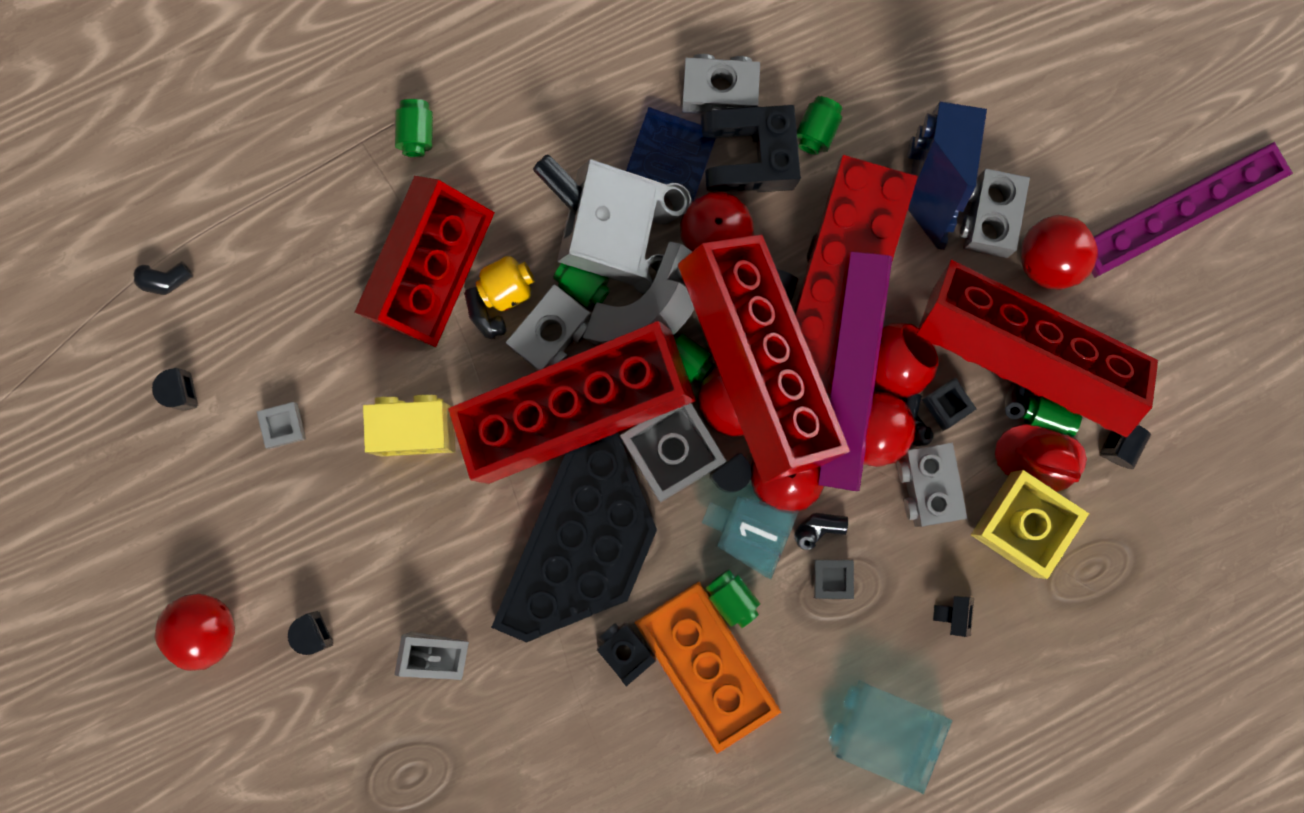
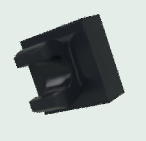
(959, 615)

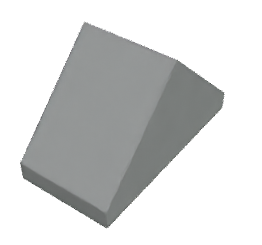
(431, 656)

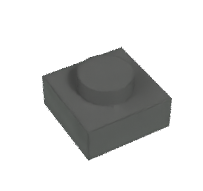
(834, 579)

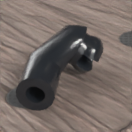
(161, 282)
(479, 316)
(1015, 401)
(923, 434)
(816, 526)

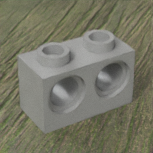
(1003, 216)

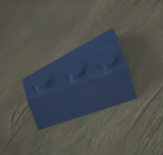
(946, 166)

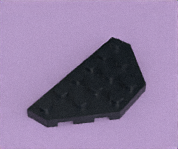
(582, 545)

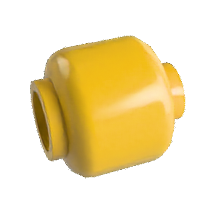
(505, 283)

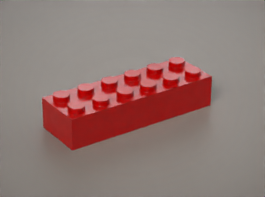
(860, 216)
(1039, 349)
(762, 357)
(571, 403)

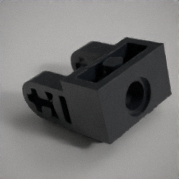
(776, 149)

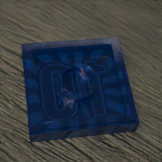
(671, 151)

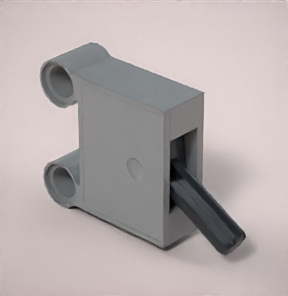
(611, 218)

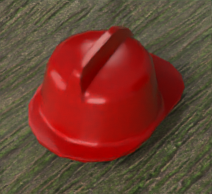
(1042, 453)

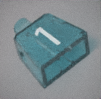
(752, 532)

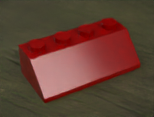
(425, 260)

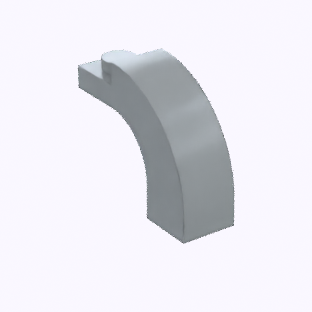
(663, 302)

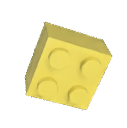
(408, 428)
(1029, 524)

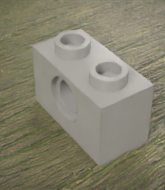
(701, 96)
(557, 309)

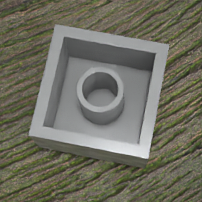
(673, 450)

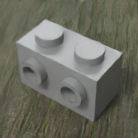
(932, 485)

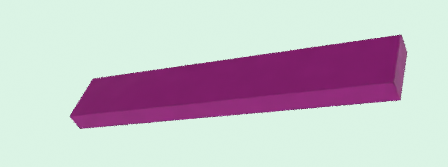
(1189, 207)
(857, 364)

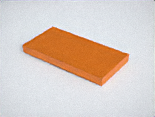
(707, 667)

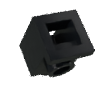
(640, 657)

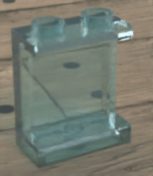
(889, 736)

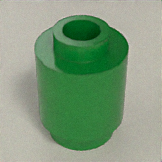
(819, 125)
(413, 127)
(582, 285)
(693, 357)
(1051, 416)
(733, 599)

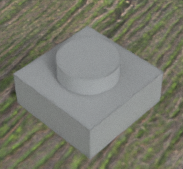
(281, 425)

